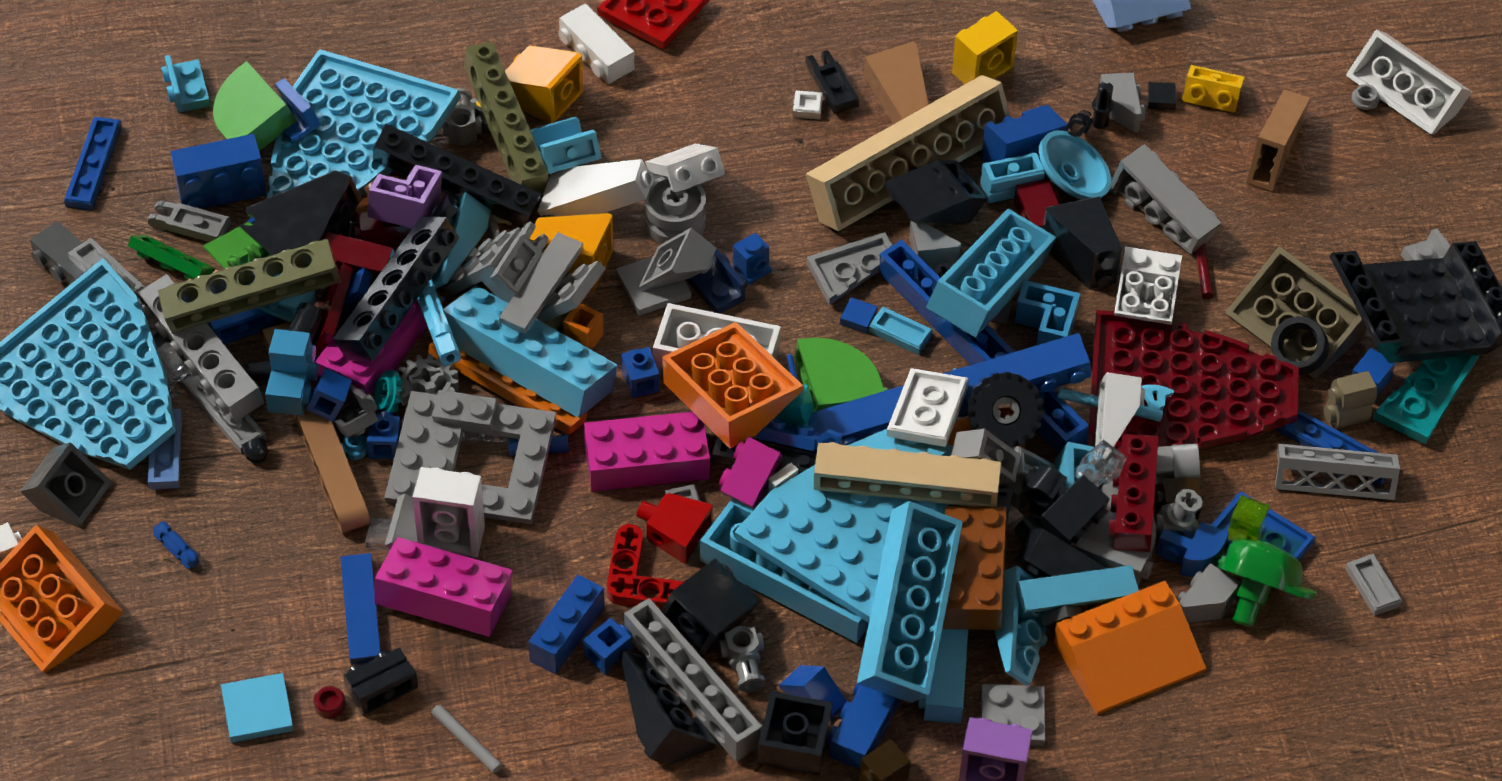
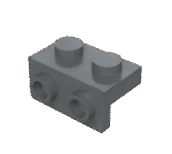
(356, 414)

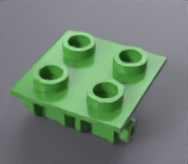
(235, 248)

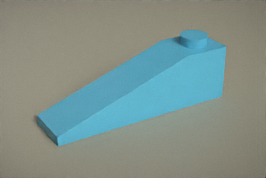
(1021, 633)

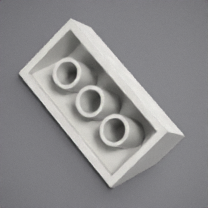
(1408, 82)

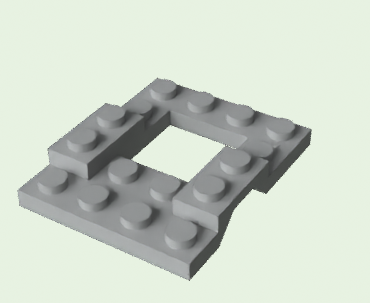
(433, 439)

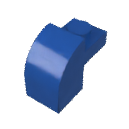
(1193, 553)

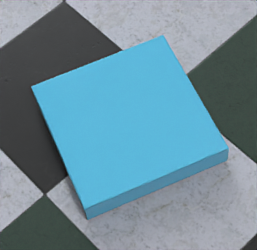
(257, 707)

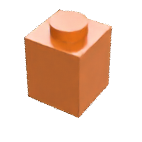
(584, 326)

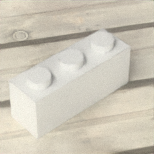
(597, 43)

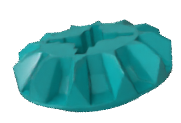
(388, 391)

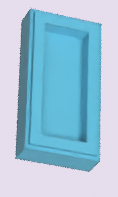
(900, 330)

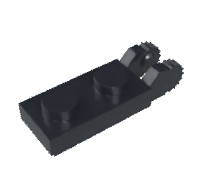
(832, 83)

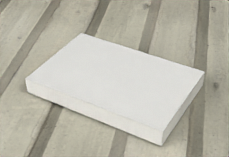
(928, 407)

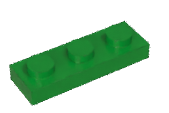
(169, 257)

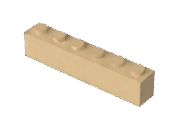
(906, 475)

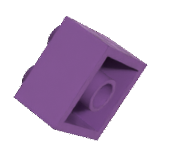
(994, 751)

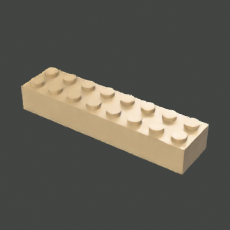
(943, 130)

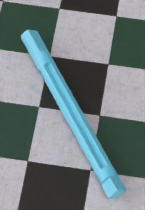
(438, 325)

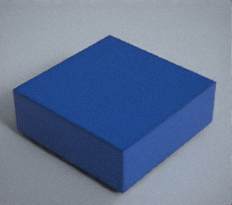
(858, 315)

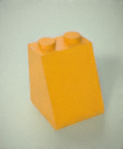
(546, 81)
(591, 229)

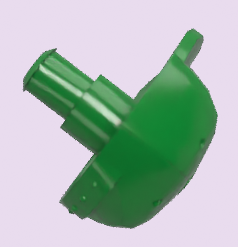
(1262, 568)

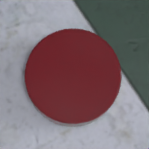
(329, 702)

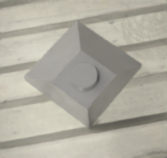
(678, 260)

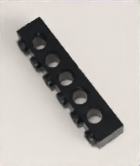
(499, 194)
(396, 289)

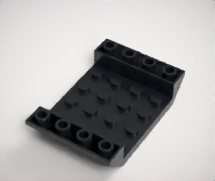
(1427, 304)

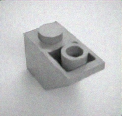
(1126, 99)
(1209, 595)

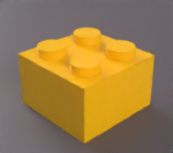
(985, 49)

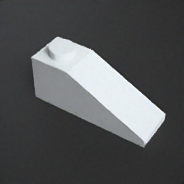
(1117, 404)

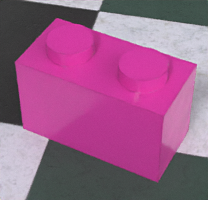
(750, 472)

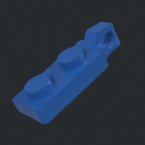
(799, 436)

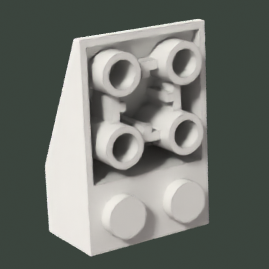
(1148, 285)

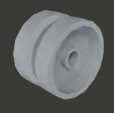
(673, 212)

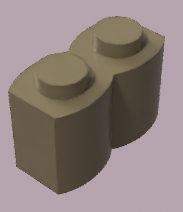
(1350, 400)

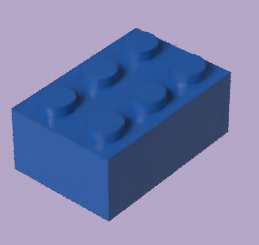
(219, 172)

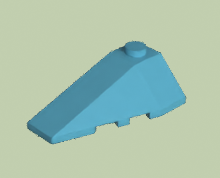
(470, 225)

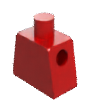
(676, 524)

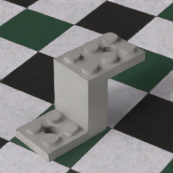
(483, 261)

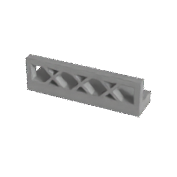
(1340, 462)

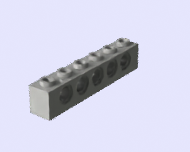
(242, 395)
(693, 679)

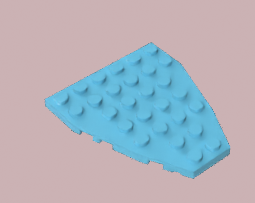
(353, 107)
(89, 372)
(830, 536)

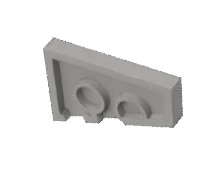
(847, 266)

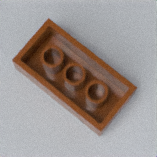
(979, 569)

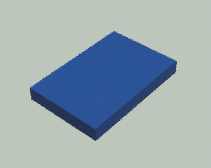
(1276, 531)

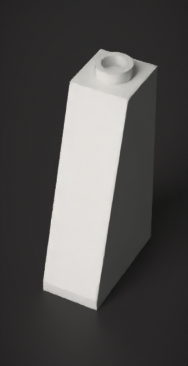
(596, 188)

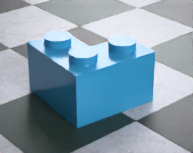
(1047, 309)
(291, 372)

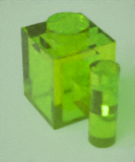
(1248, 519)

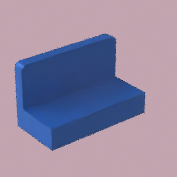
(301, 110)

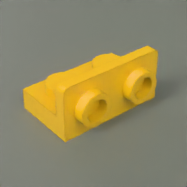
(1212, 88)

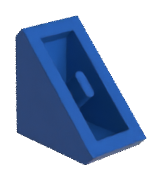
(814, 683)

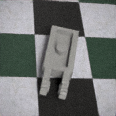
(189, 221)
(519, 260)

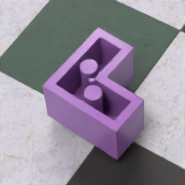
(405, 200)

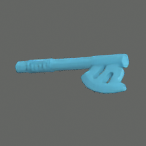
(1150, 412)

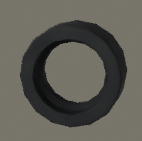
(1297, 323)

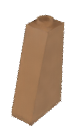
(897, 80)
(1277, 139)

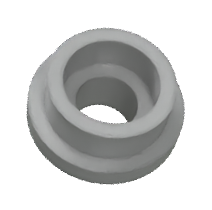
(1365, 97)

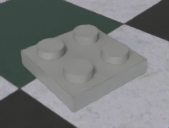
(1016, 705)

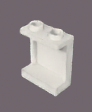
(687, 166)

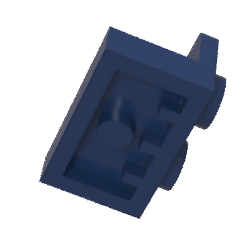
(721, 285)

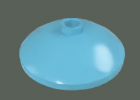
(1074, 165)

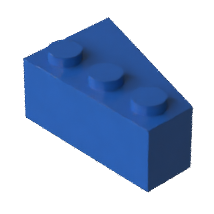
(1019, 135)

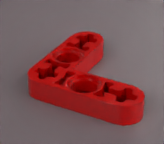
(629, 577)

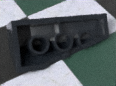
(660, 715)

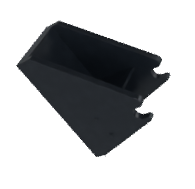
(304, 213)

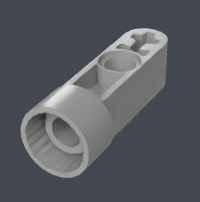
(1176, 462)

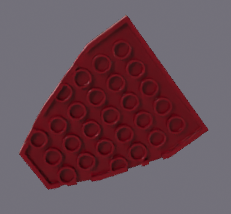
(1217, 382)

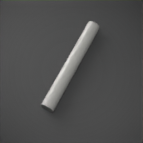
(467, 739)

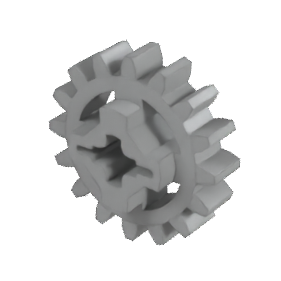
(427, 377)

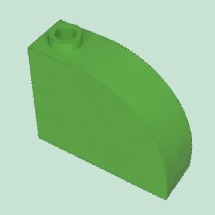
(250, 107)
(835, 372)

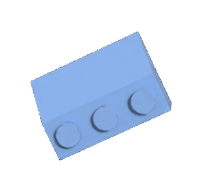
(1124, 13)

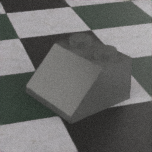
(66, 485)

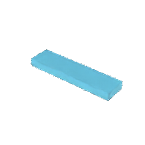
(1076, 589)

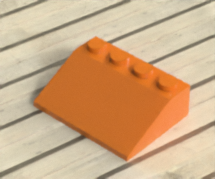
(730, 383)
(51, 600)
(1129, 647)

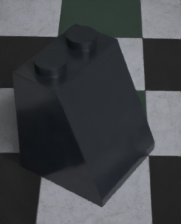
(1084, 241)
(709, 606)

